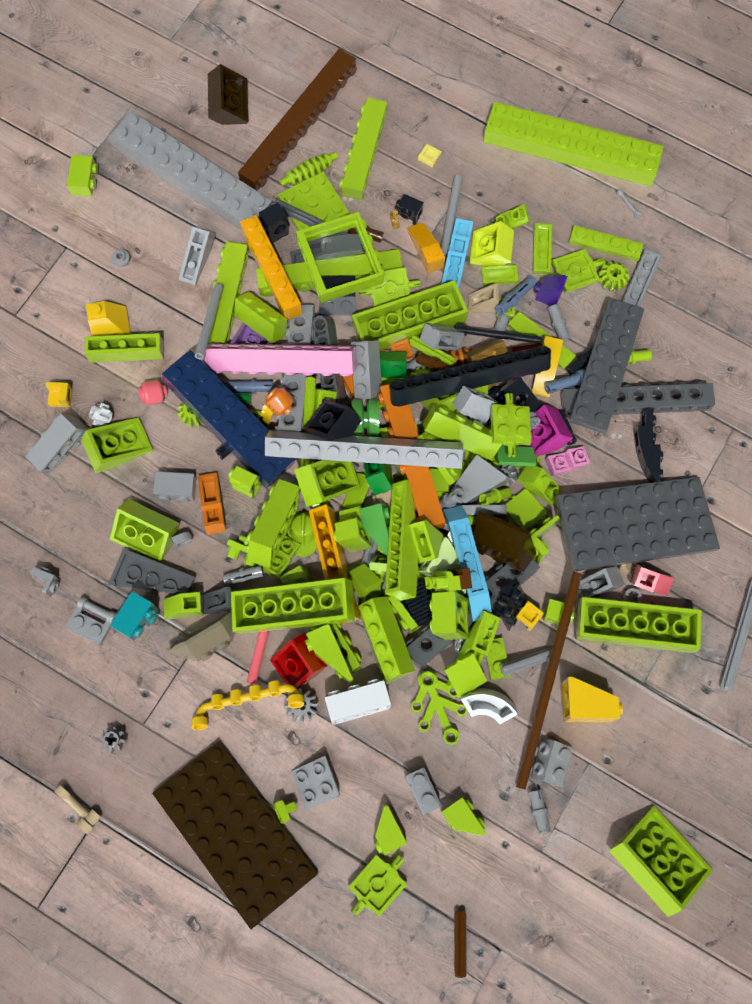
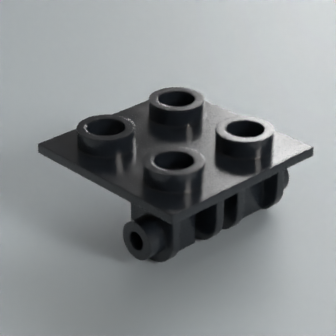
(509, 611)

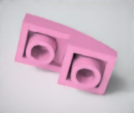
(567, 461)

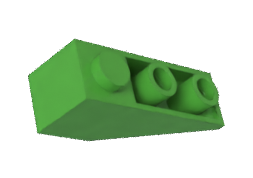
(376, 523)

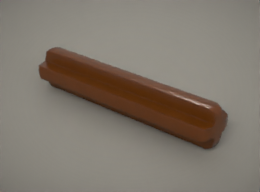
(460, 944)

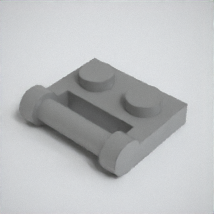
(87, 626)

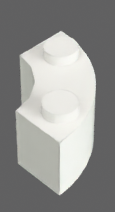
(489, 703)

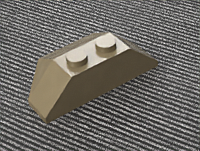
(205, 640)

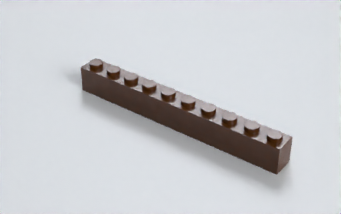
(297, 120)

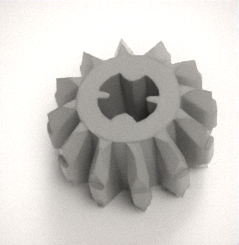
(299, 713)

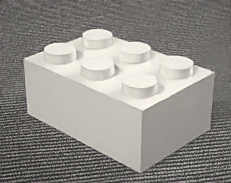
(357, 701)

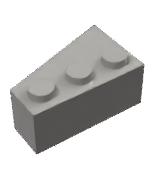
(56, 442)

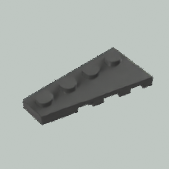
(146, 574)

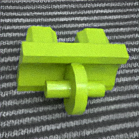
(515, 217)
(235, 549)

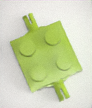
(579, 269)
(395, 286)
(510, 424)
(377, 885)

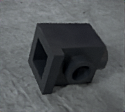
(410, 208)

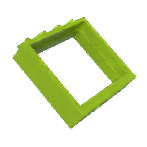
(331, 227)

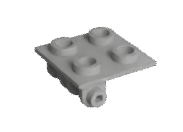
(315, 783)

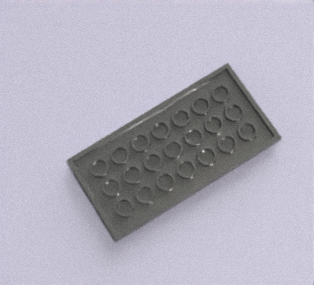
(636, 523)

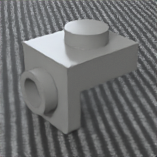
(45, 575)

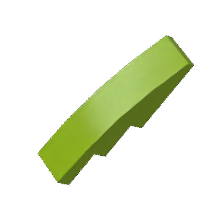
(480, 638)

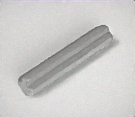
(526, 662)

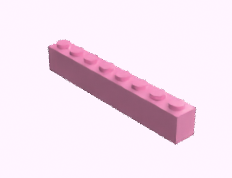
(281, 358)

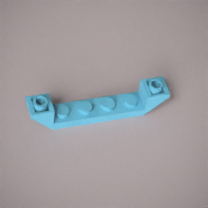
(468, 557)

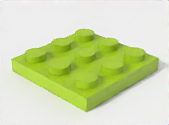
(316, 198)

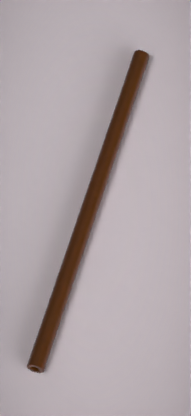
(549, 681)

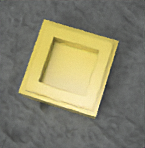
(429, 155)

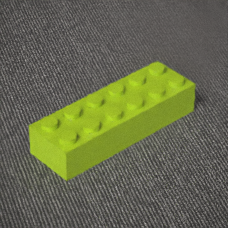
(409, 315)
(292, 606)
(638, 625)

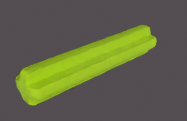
(445, 357)

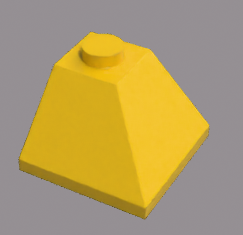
(107, 319)

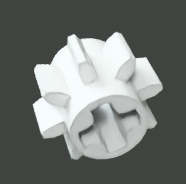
(100, 414)

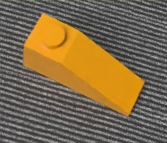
(426, 247)

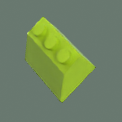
(143, 530)

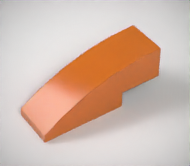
(211, 503)

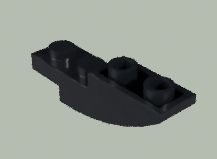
(647, 451)

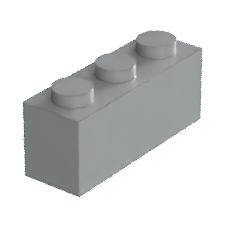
(368, 372)

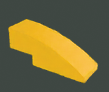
(549, 375)

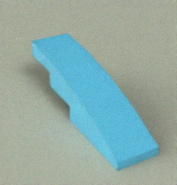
(457, 251)

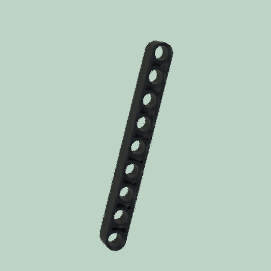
(470, 375)

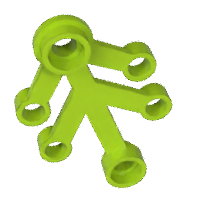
(437, 703)

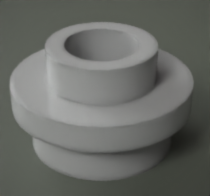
(120, 262)

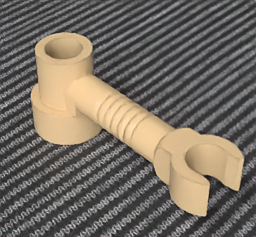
(87, 819)

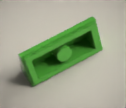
(524, 456)

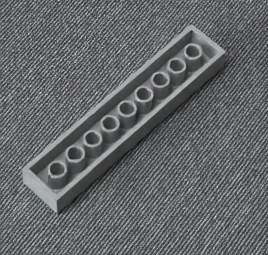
(187, 170)

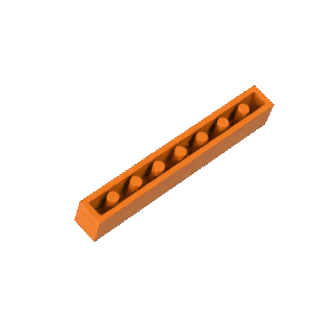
(422, 486)

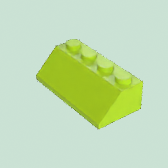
(385, 639)

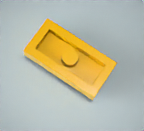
(266, 414)

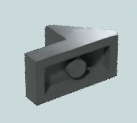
(217, 601)

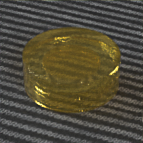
(394, 219)

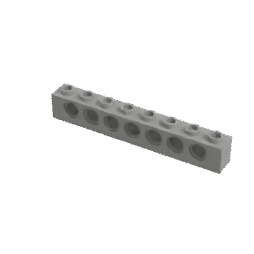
(297, 380)

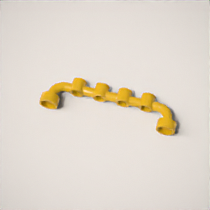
(236, 698)

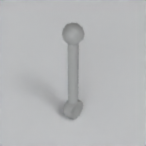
(637, 214)

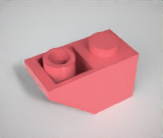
(652, 580)

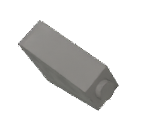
(479, 478)

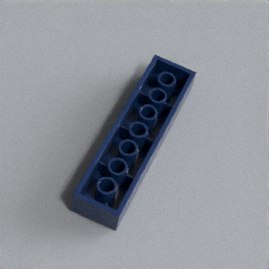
(224, 416)

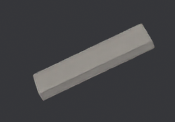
(642, 277)

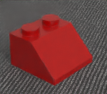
(296, 663)

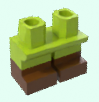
(449, 580)

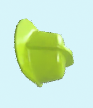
(302, 532)

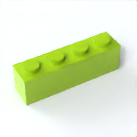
(124, 347)
(458, 428)

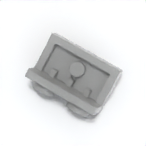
(552, 762)

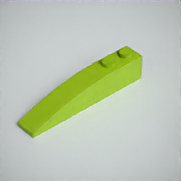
(402, 553)

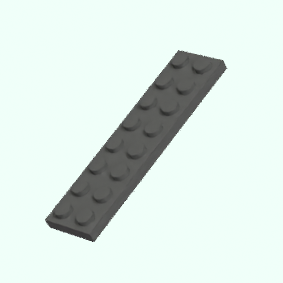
(607, 366)

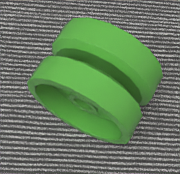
(369, 418)

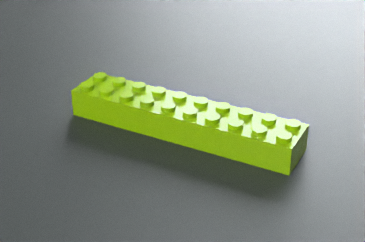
(573, 144)

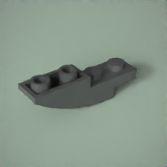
(331, 247)

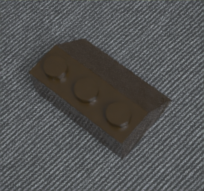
(227, 96)
(503, 541)

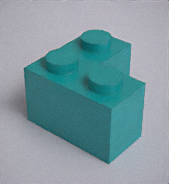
(134, 615)

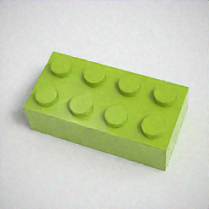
(273, 523)

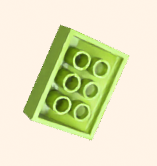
(661, 861)

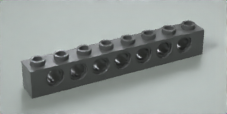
(685, 403)
(421, 657)

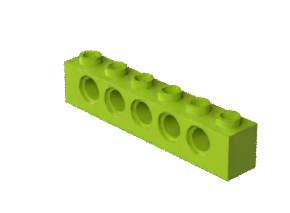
(298, 576)

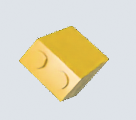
(588, 703)

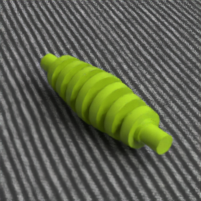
(308, 169)

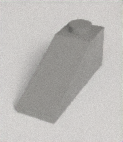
(196, 254)

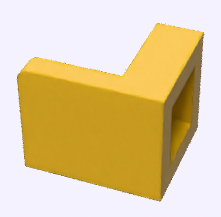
(59, 394)
(529, 615)

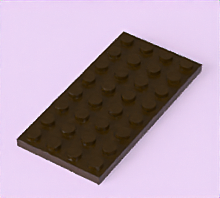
(235, 835)

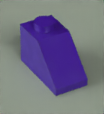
(550, 289)

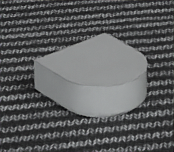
(181, 539)

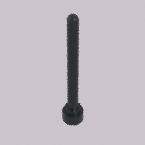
(497, 334)

